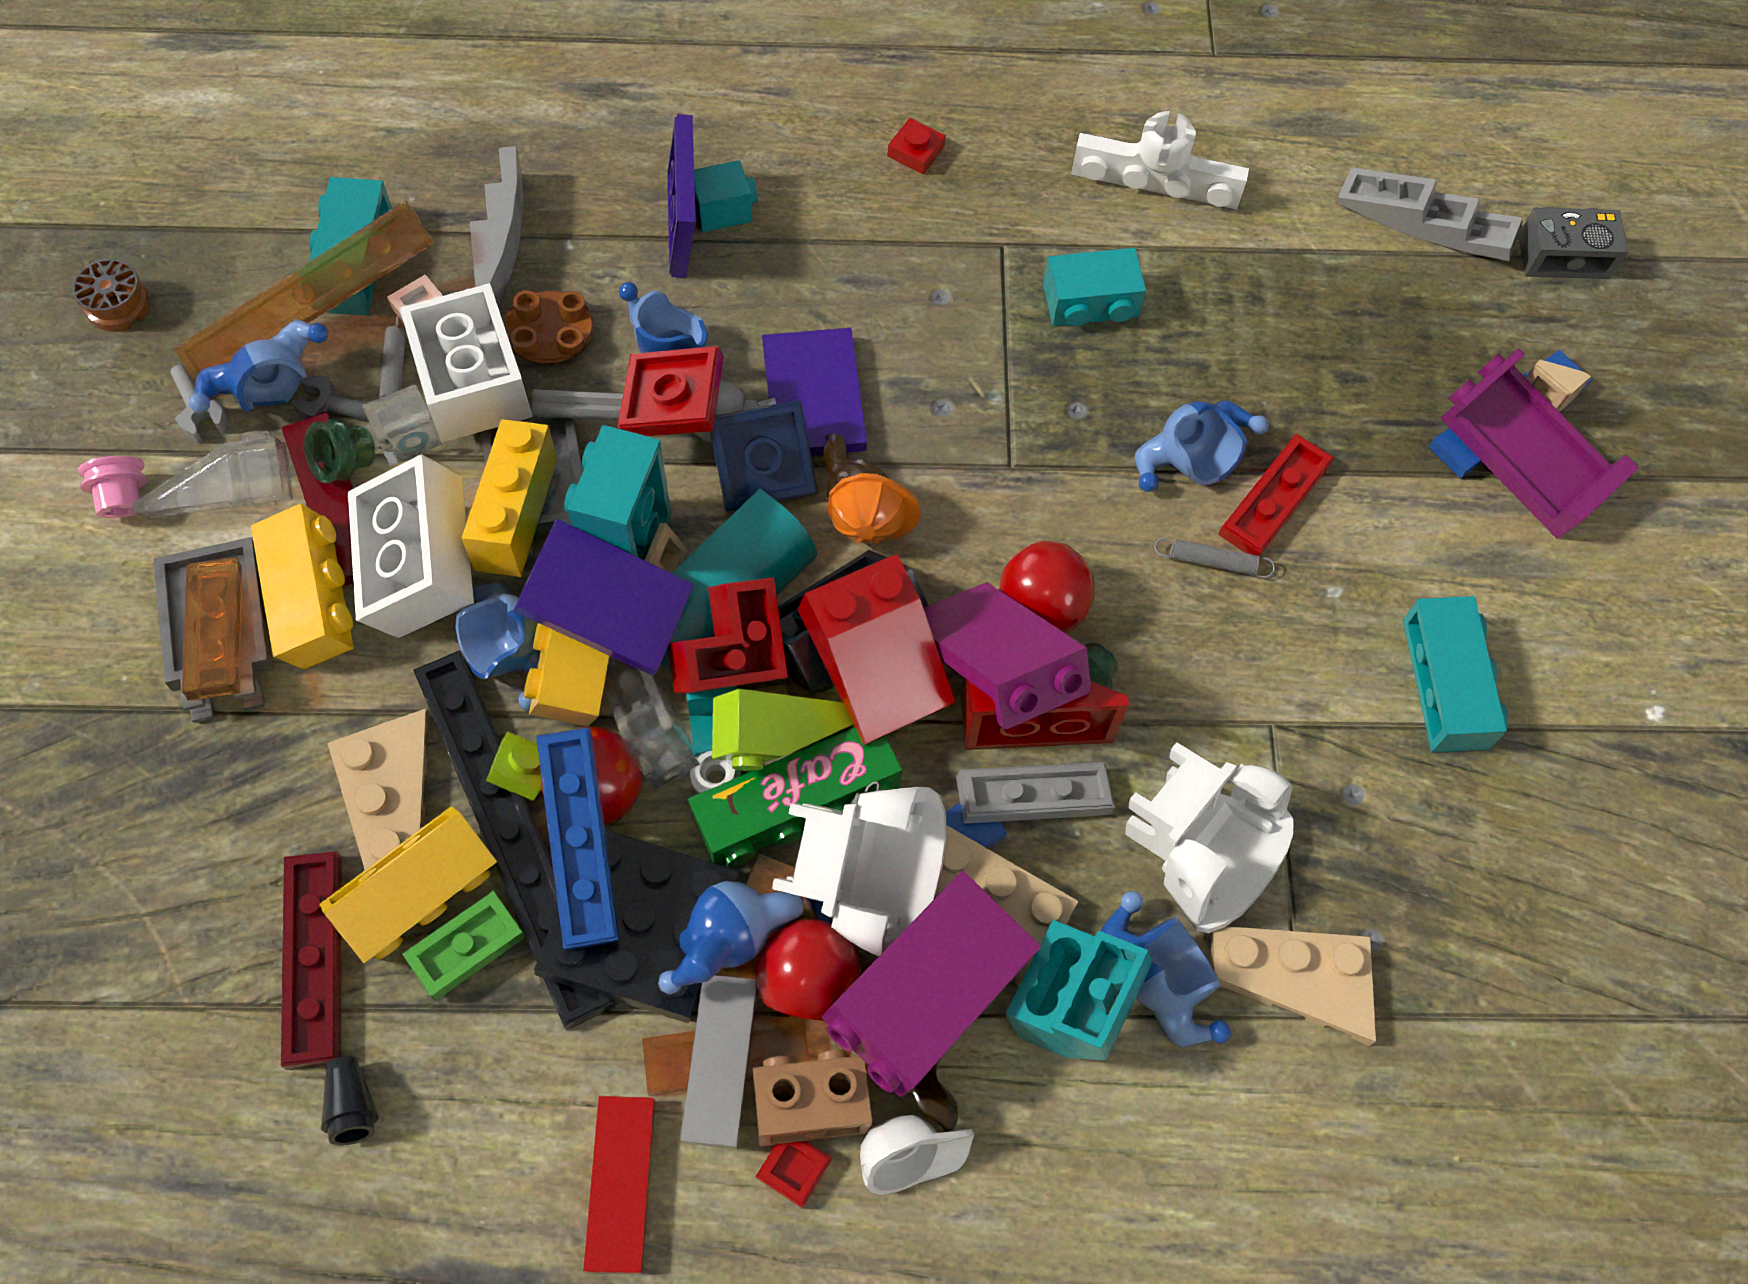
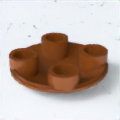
(549, 325)

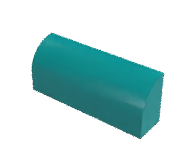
(750, 545)

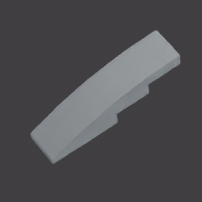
(1418, 210)
(498, 238)

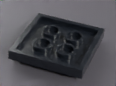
(653, 905)

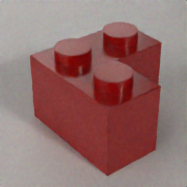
(745, 641)

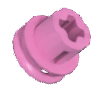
(113, 484)

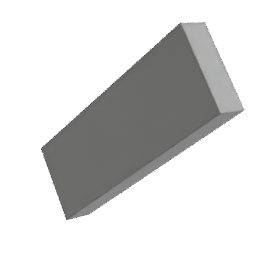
(1034, 792)
(719, 1062)

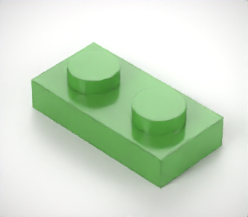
(463, 946)

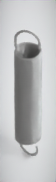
(392, 360)
(1215, 557)

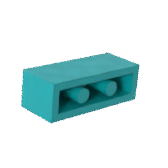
(342, 212)
(1455, 674)

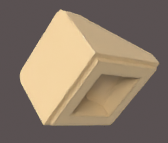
(1557, 383)
(666, 549)

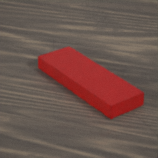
(1276, 496)
(619, 1185)

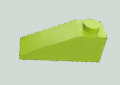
(767, 726)

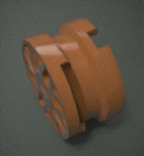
(95, 293)

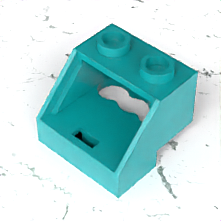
(1071, 991)

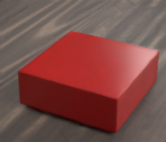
(794, 1170)

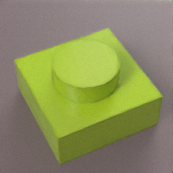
(517, 766)

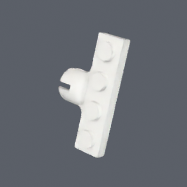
(1161, 164)

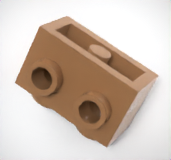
(813, 1107)

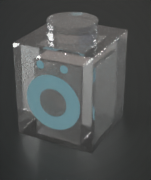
(401, 425)

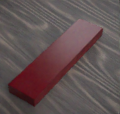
(324, 498)
(310, 962)

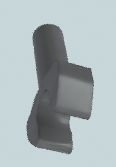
(327, 400)

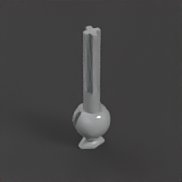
(608, 405)

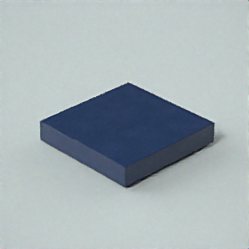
(764, 451)

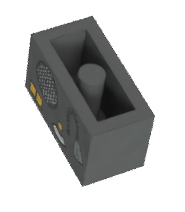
(1572, 243)

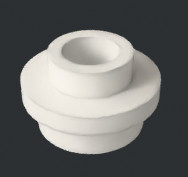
(707, 764)

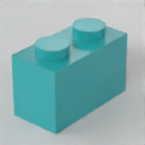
(1094, 287)

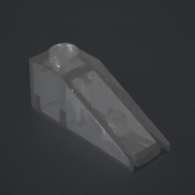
(227, 477)
(648, 723)

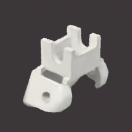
(1215, 845)
(874, 860)

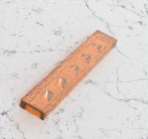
(311, 288)

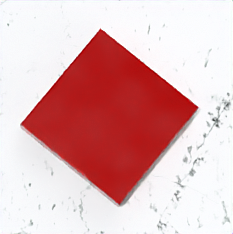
(671, 391)

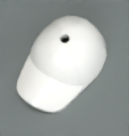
(910, 1152)

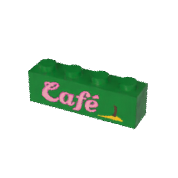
(755, 807)

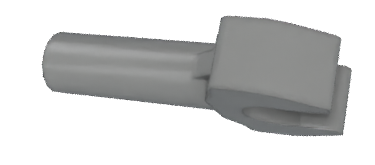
(188, 419)

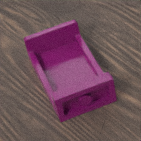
(1533, 446)
(1008, 653)
(929, 985)

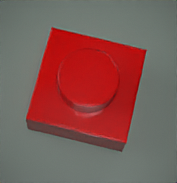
(916, 145)

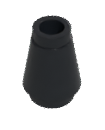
(347, 1103)

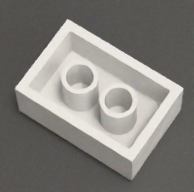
(465, 362)
(409, 547)

